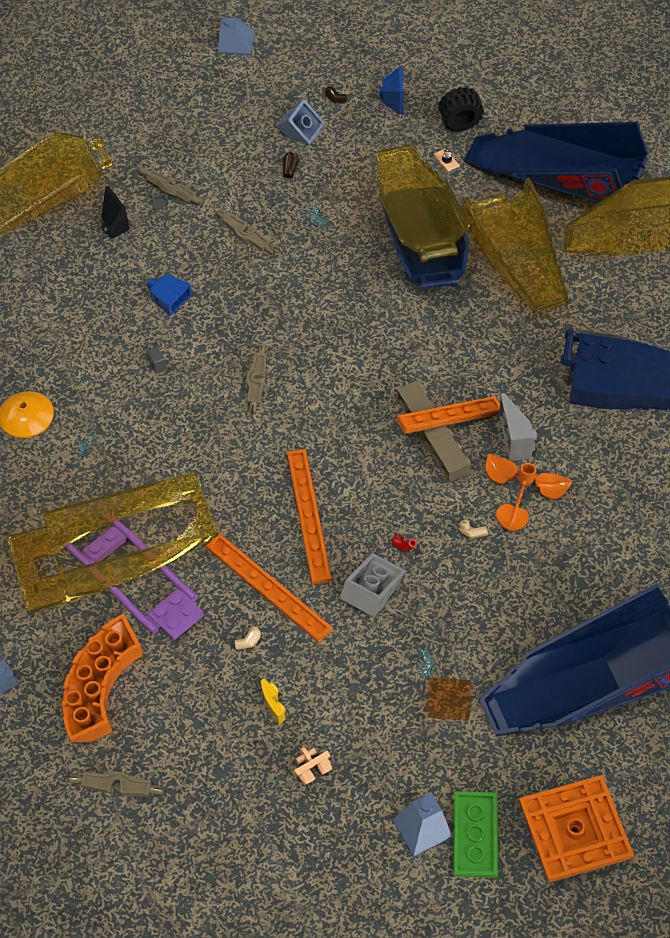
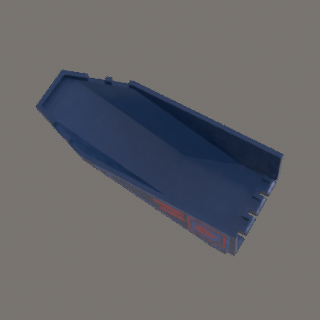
(567, 158)
(587, 668)

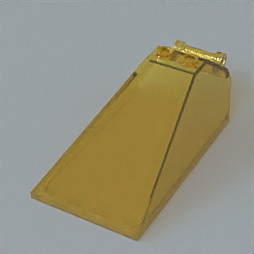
(48, 177)

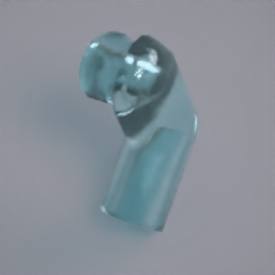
(316, 219)
(428, 664)

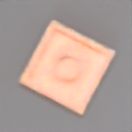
(449, 699)

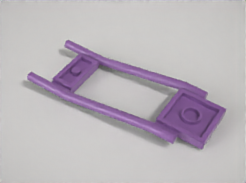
(173, 614)

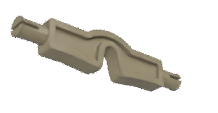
(165, 182)
(252, 237)
(257, 371)
(105, 782)

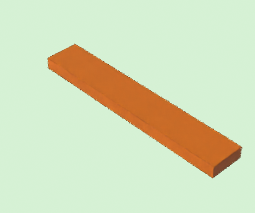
(448, 414)

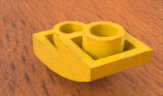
(270, 696)

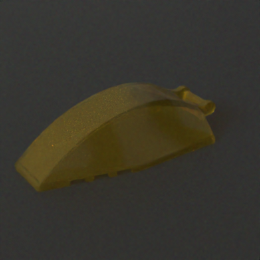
(419, 203)

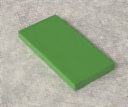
(475, 834)

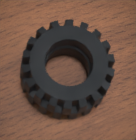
(461, 109)

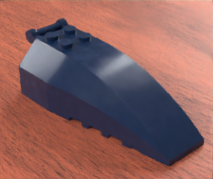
(617, 372)

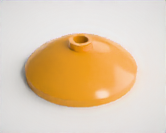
(26, 421)

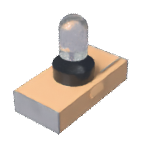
(447, 161)

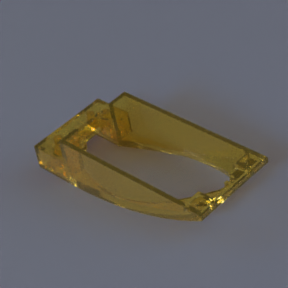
(76, 520)

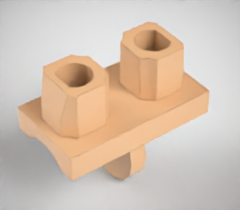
(304, 772)

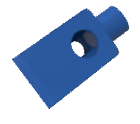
(169, 292)

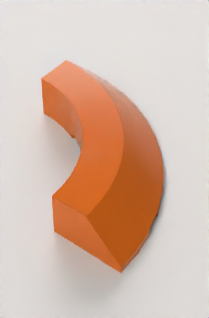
(92, 678)

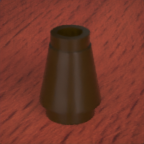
(290, 163)

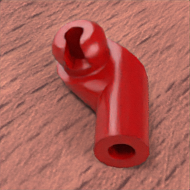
(399, 543)

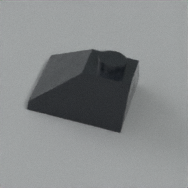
(113, 215)

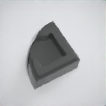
(159, 200)

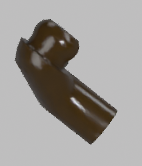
(333, 96)

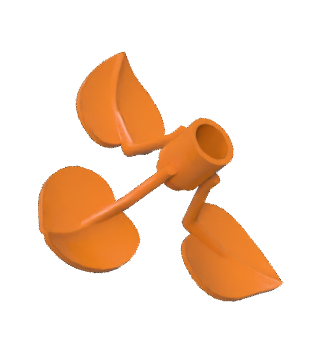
(502, 469)

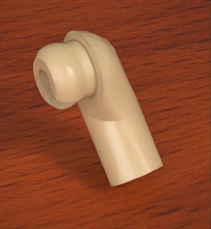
(471, 532)
(250, 640)

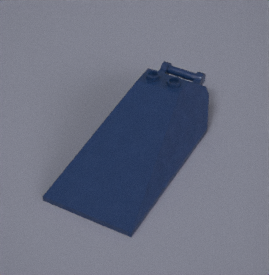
(436, 271)

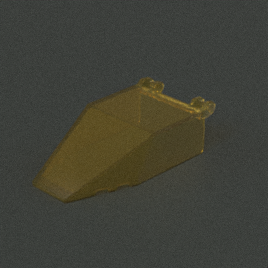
(625, 222)

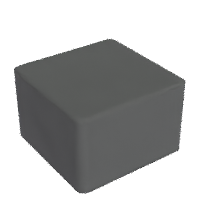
(156, 359)

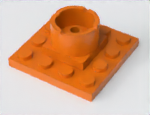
(575, 828)

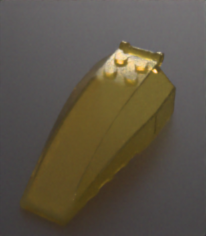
(519, 246)

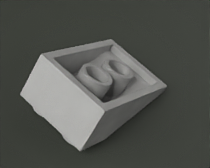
(516, 430)
(372, 584)

